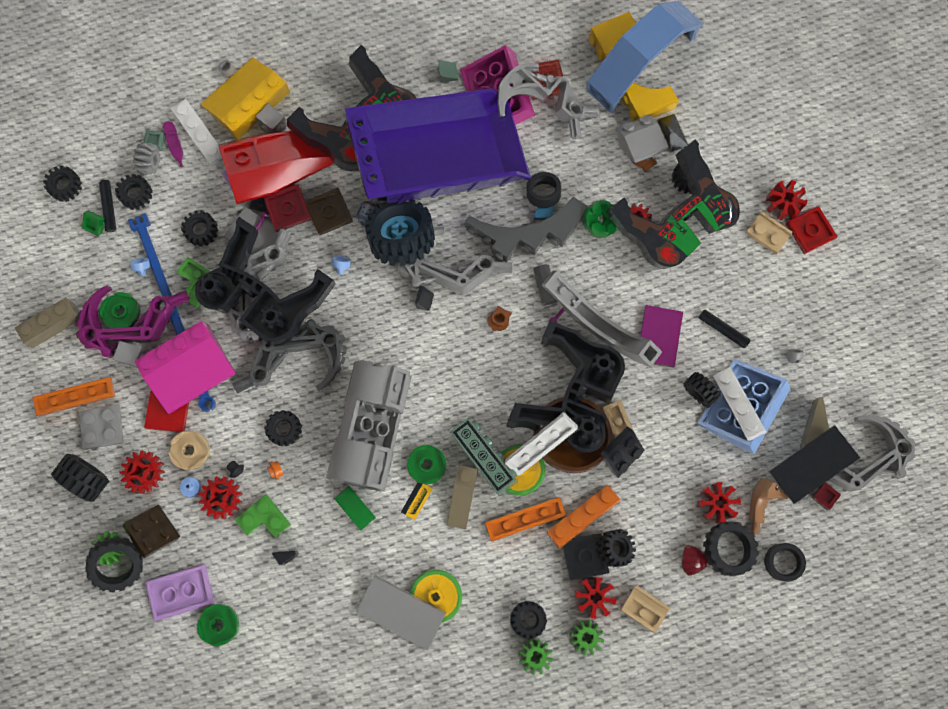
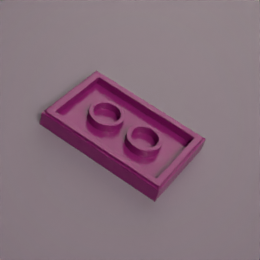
(663, 329)

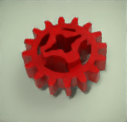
(134, 474)
(225, 504)

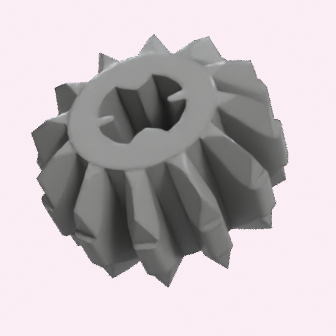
(146, 158)

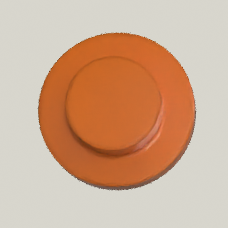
(275, 470)

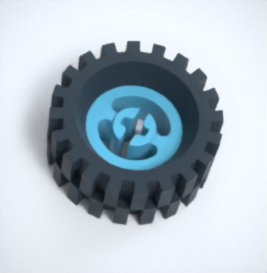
(398, 221)

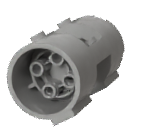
(369, 425)

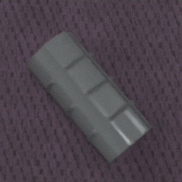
(541, 273)

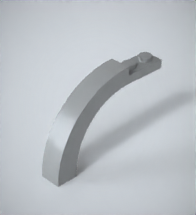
(625, 342)

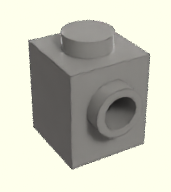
(271, 120)
(128, 353)

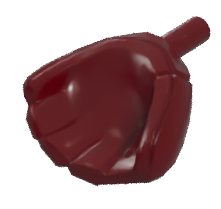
(693, 560)

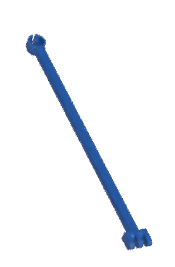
(163, 287)

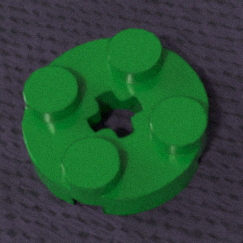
(591, 222)
(115, 302)
(417, 459)
(208, 619)

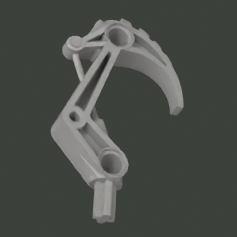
(258, 265)
(459, 280)
(893, 435)

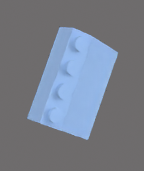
(766, 396)

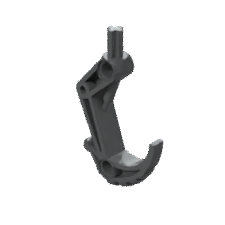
(268, 362)

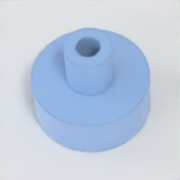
(341, 263)
(140, 265)
(193, 490)

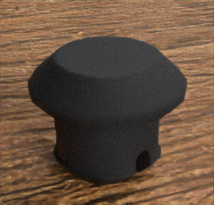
(235, 469)

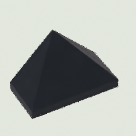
(672, 132)

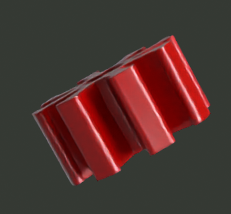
(780, 194)
(718, 495)
(598, 603)

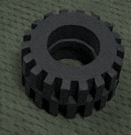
(80, 477)

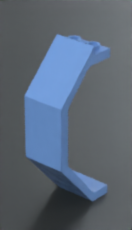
(638, 49)

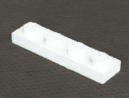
(197, 131)
(739, 404)
(541, 444)

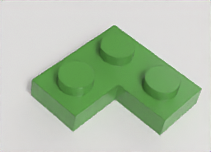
(193, 272)
(263, 512)

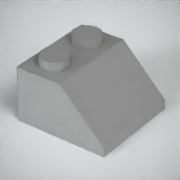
(641, 139)

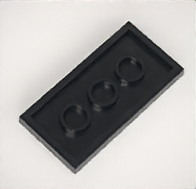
(814, 464)

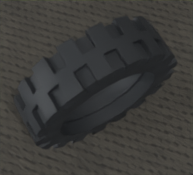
(749, 544)
(113, 583)

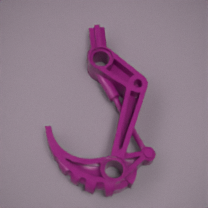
(152, 322)

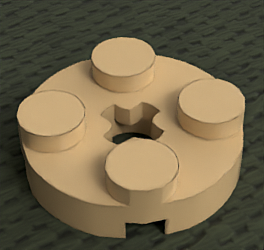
(178, 448)

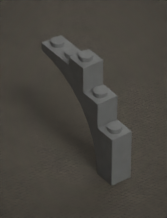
(531, 237)

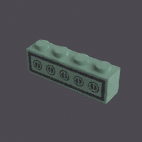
(483, 456)

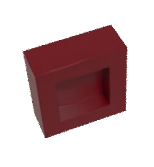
(826, 496)

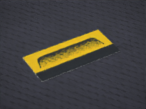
(416, 500)

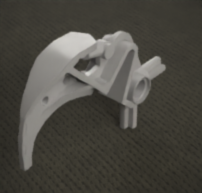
(525, 82)

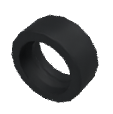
(543, 201)
(800, 559)

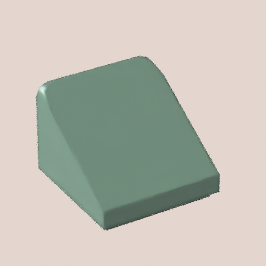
(447, 71)

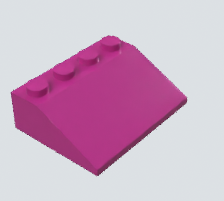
(489, 72)
(185, 367)

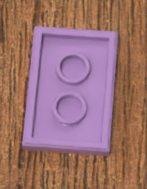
(179, 592)

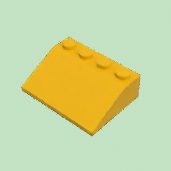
(244, 96)

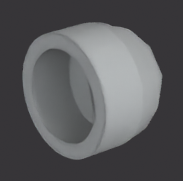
(226, 68)
(794, 355)

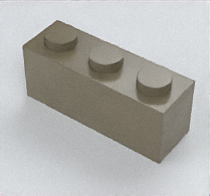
(48, 323)

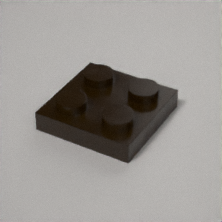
(329, 211)
(151, 531)

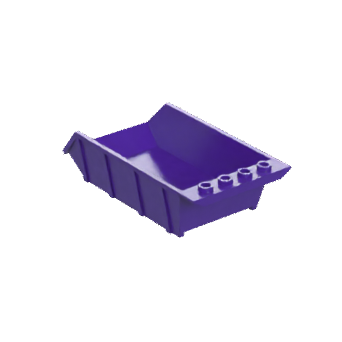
(436, 145)

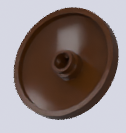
(569, 460)

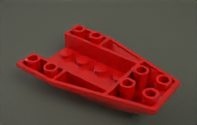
(269, 163)

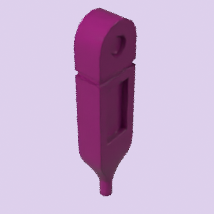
(173, 141)

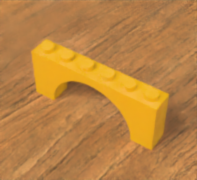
(638, 99)

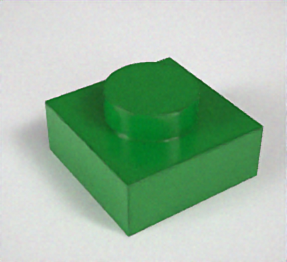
(92, 223)

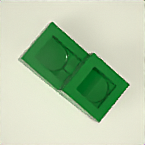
(354, 508)

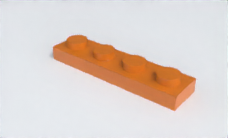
(73, 396)
(583, 516)
(525, 519)

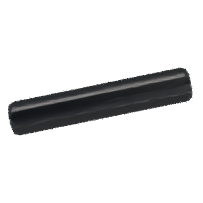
(107, 205)
(724, 328)

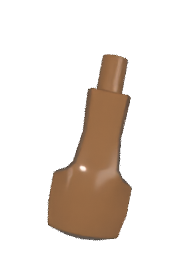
(763, 492)

